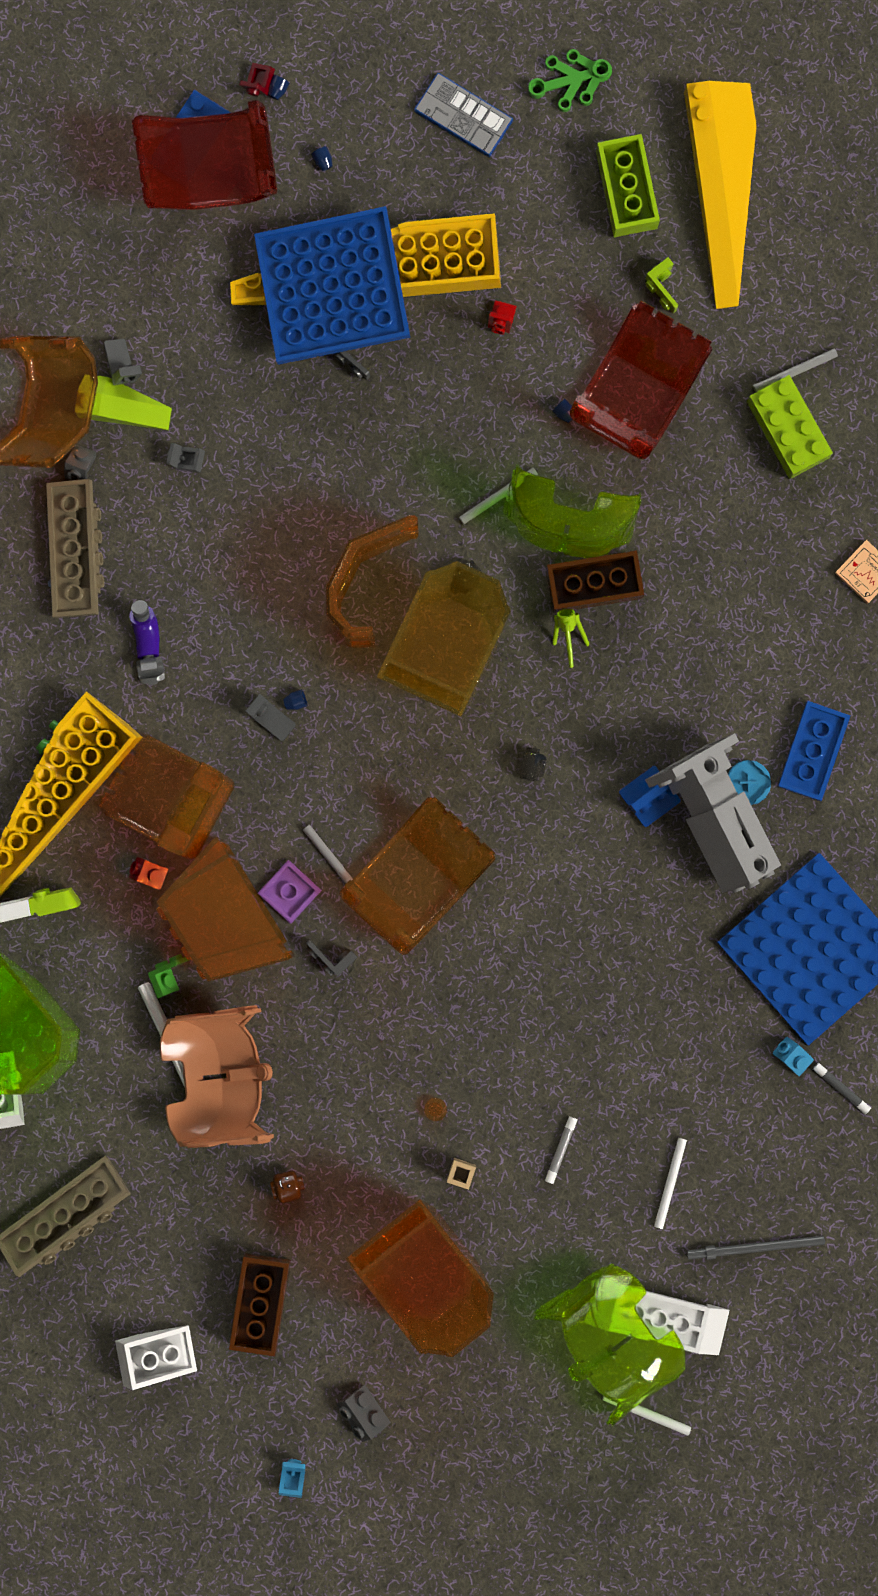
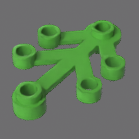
(573, 78)

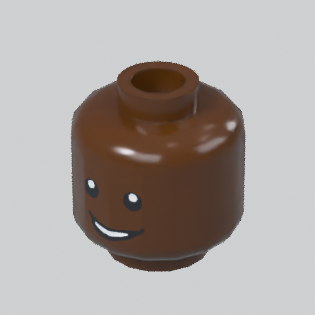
(287, 1186)

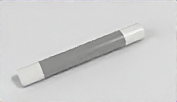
(561, 1149)

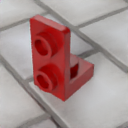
(501, 317)

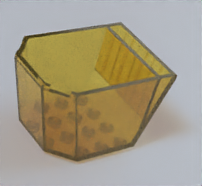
(448, 637)

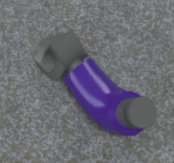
(147, 642)

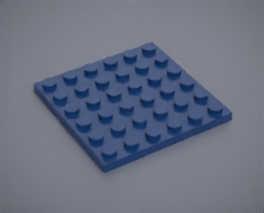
(332, 285)
(809, 948)

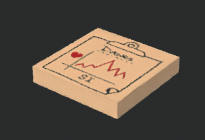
(861, 572)

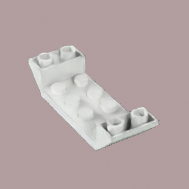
(696, 1325)

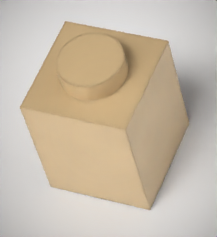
(461, 1173)

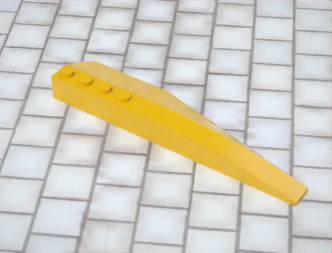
(430, 259)

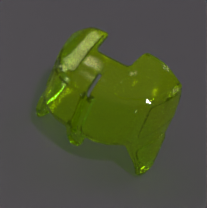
(542, 521)
(597, 1318)

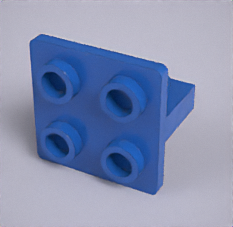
(647, 802)

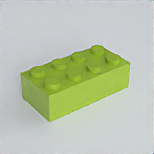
(627, 185)
(789, 427)

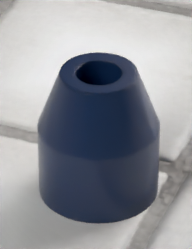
(278, 87)
(322, 158)
(562, 411)
(295, 700)

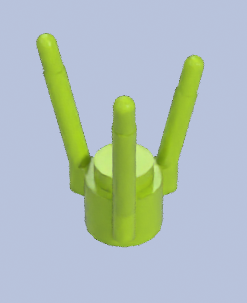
(567, 620)

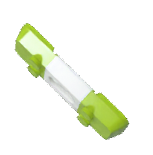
(41, 903)

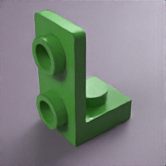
(163, 978)

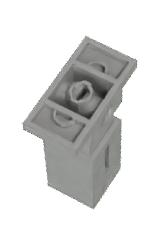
(720, 816)

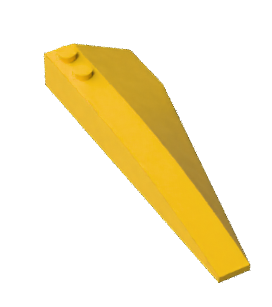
(723, 153)
(74, 765)

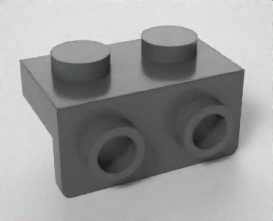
(363, 1414)

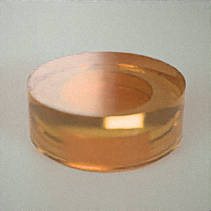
(435, 1109)

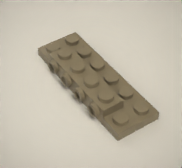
(74, 548)
(63, 1217)

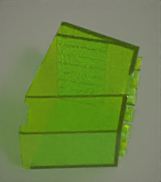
(35, 1034)

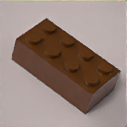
(595, 581)
(259, 1304)

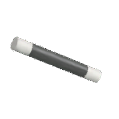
(841, 1088)

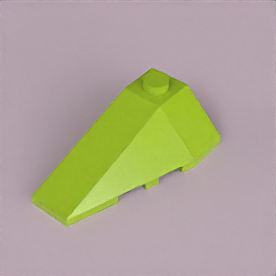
(128, 407)

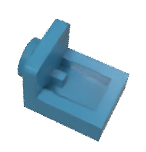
(793, 1056)
(292, 1478)

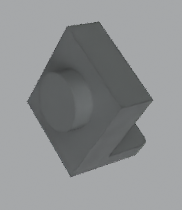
(185, 458)
(79, 463)

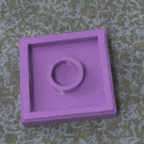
(289, 891)

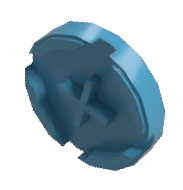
(752, 779)

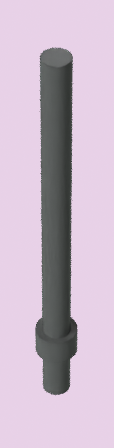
(711, 1252)

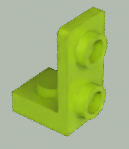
(661, 272)

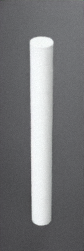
(670, 1183)
(658, 1418)

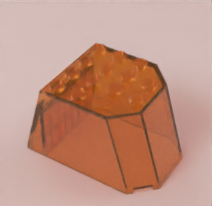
(221, 917)
(426, 1281)

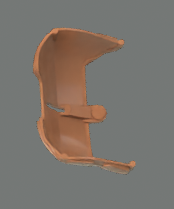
(223, 1107)

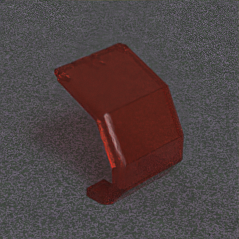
(205, 159)
(641, 381)

